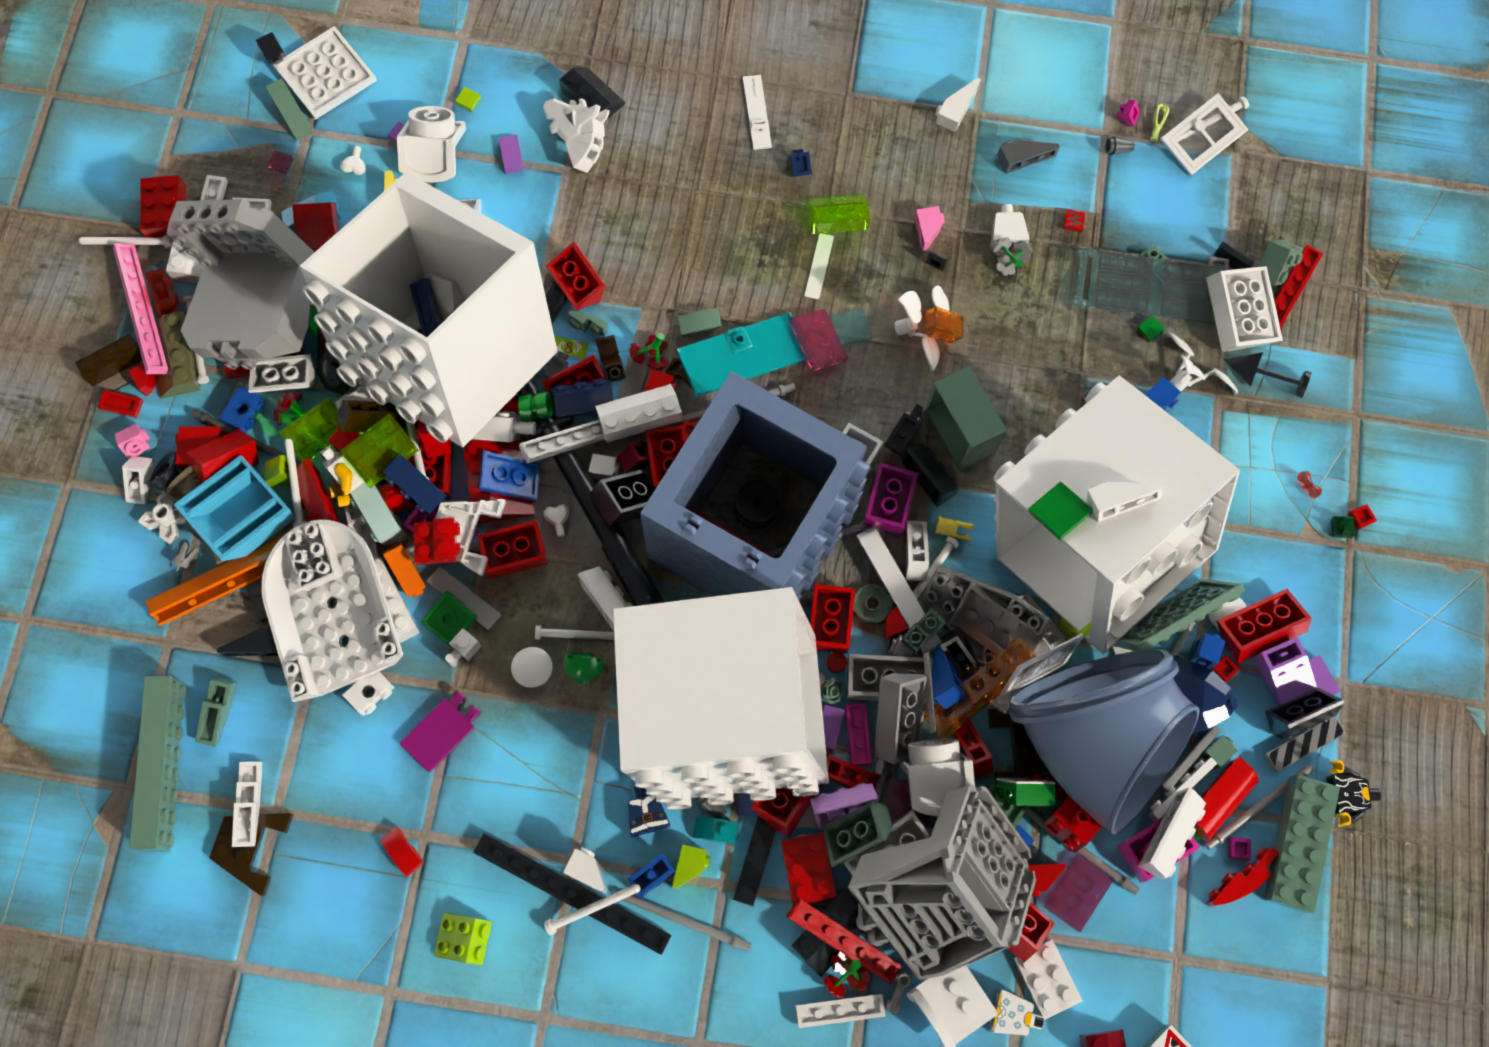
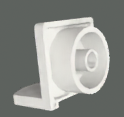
(429, 144)
(933, 770)
(953, 1005)

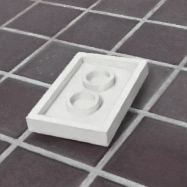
(1048, 981)

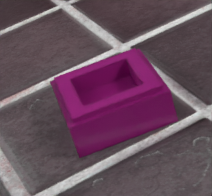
(1239, 848)

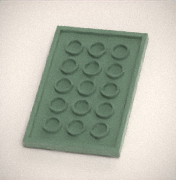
(1178, 612)

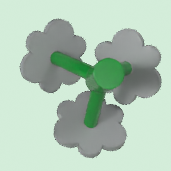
(1014, 257)

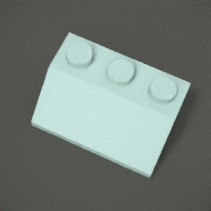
(385, 525)

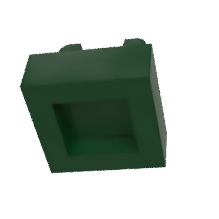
(1342, 527)

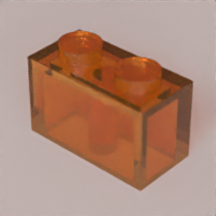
(942, 325)

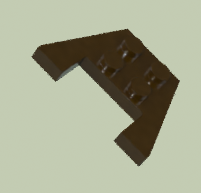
(1025, 757)
(239, 860)

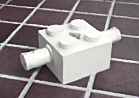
(505, 428)

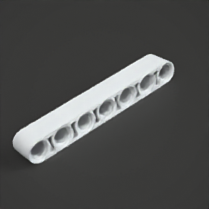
(894, 581)

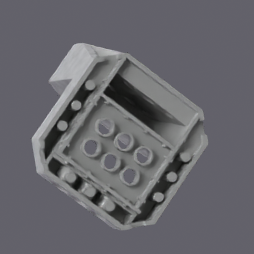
(250, 283)
(951, 893)

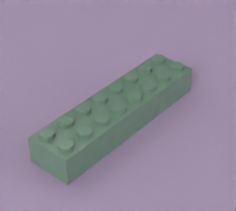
(157, 764)

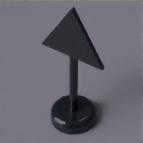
(1247, 367)

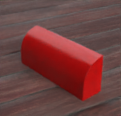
(1225, 796)

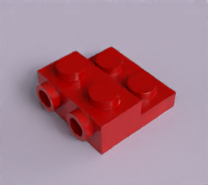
(436, 541)

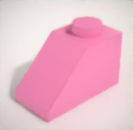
(928, 225)

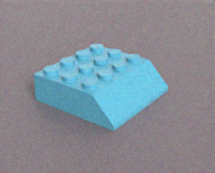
(235, 510)

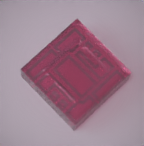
(280, 162)

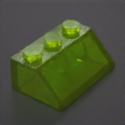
(839, 214)
(312, 430)
(378, 449)

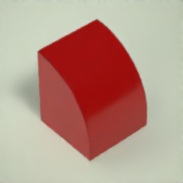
(145, 382)
(894, 624)

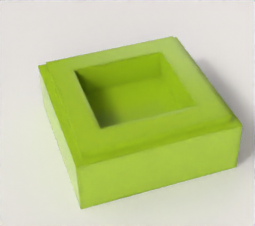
(467, 99)

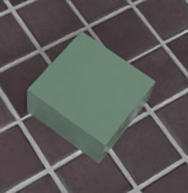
(965, 418)

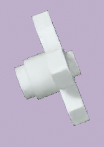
(165, 517)

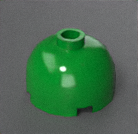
(582, 666)

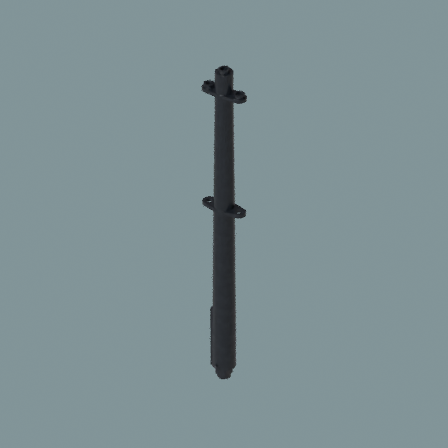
(614, 542)

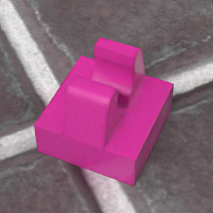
(1129, 114)

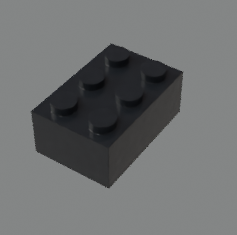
(623, 496)

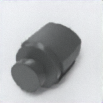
(557, 364)

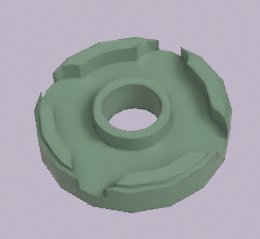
(869, 615)

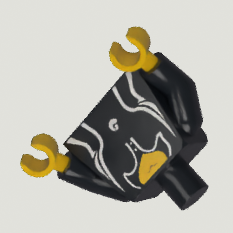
(1353, 795)

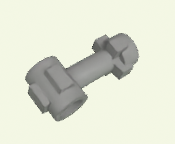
(902, 980)

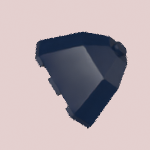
(1205, 691)

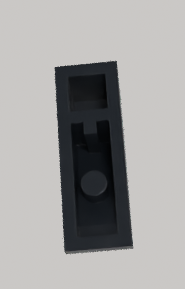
(253, 644)

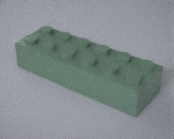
(1302, 843)

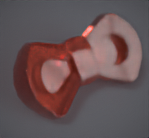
(1305, 478)

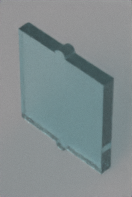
(852, 327)

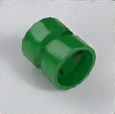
(535, 406)

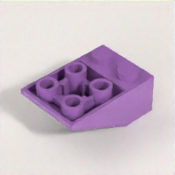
(1286, 671)

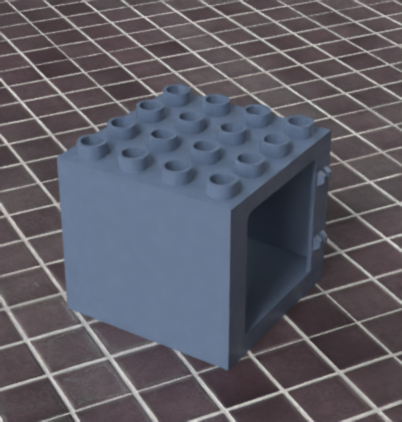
(716, 559)

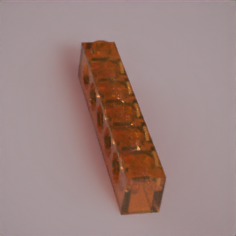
(991, 690)

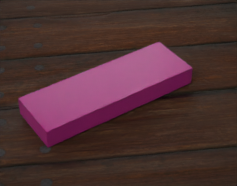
(858, 734)

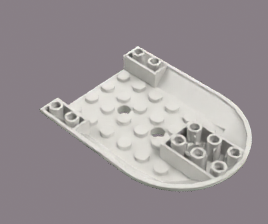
(297, 586)

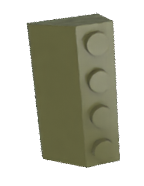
(180, 359)

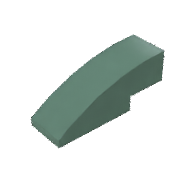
(289, 109)
(215, 711)

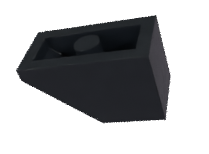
(271, 48)
(959, 652)

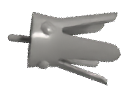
(180, 556)

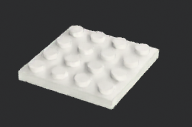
(325, 72)

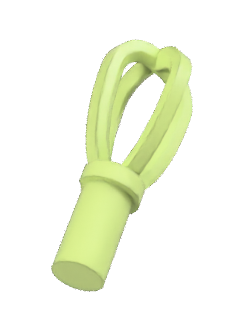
(1157, 127)

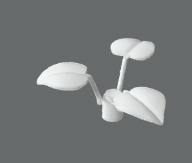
(908, 325)
(1183, 377)

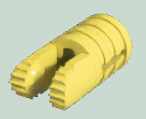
(949, 528)

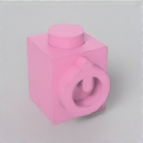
(132, 440)

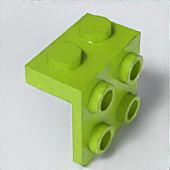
(462, 939)

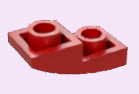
(401, 851)

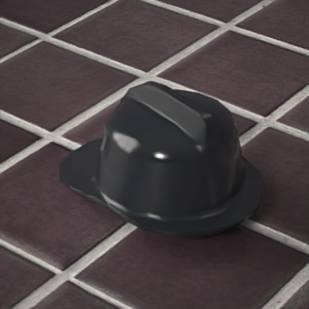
(164, 473)

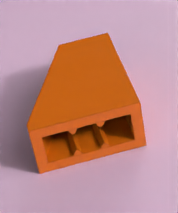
(404, 569)

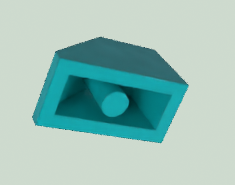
(715, 830)

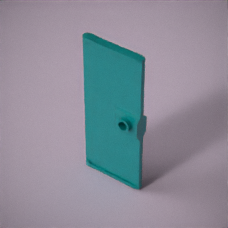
(743, 350)

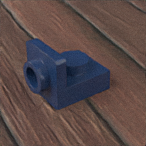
(800, 163)

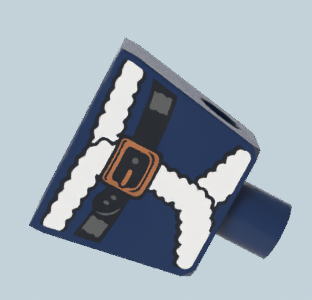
(646, 814)

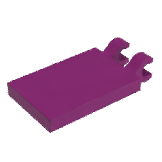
(440, 732)

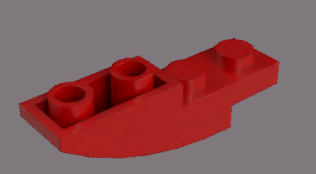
(1240, 885)

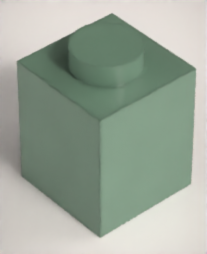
(1220, 750)

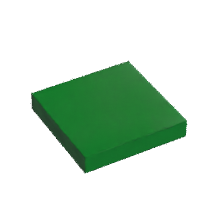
(1060, 510)
(449, 617)

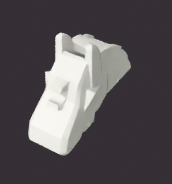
(579, 128)

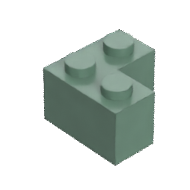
(1278, 258)

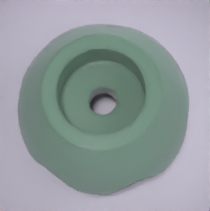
(832, 690)

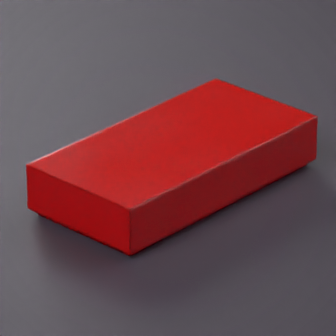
(120, 404)

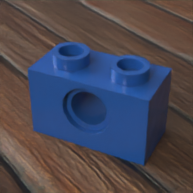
(242, 399)
(1207, 650)
(652, 875)

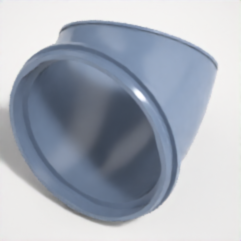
(1109, 730)

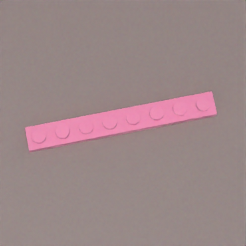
(140, 309)

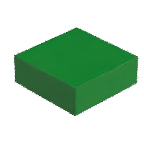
(1151, 329)

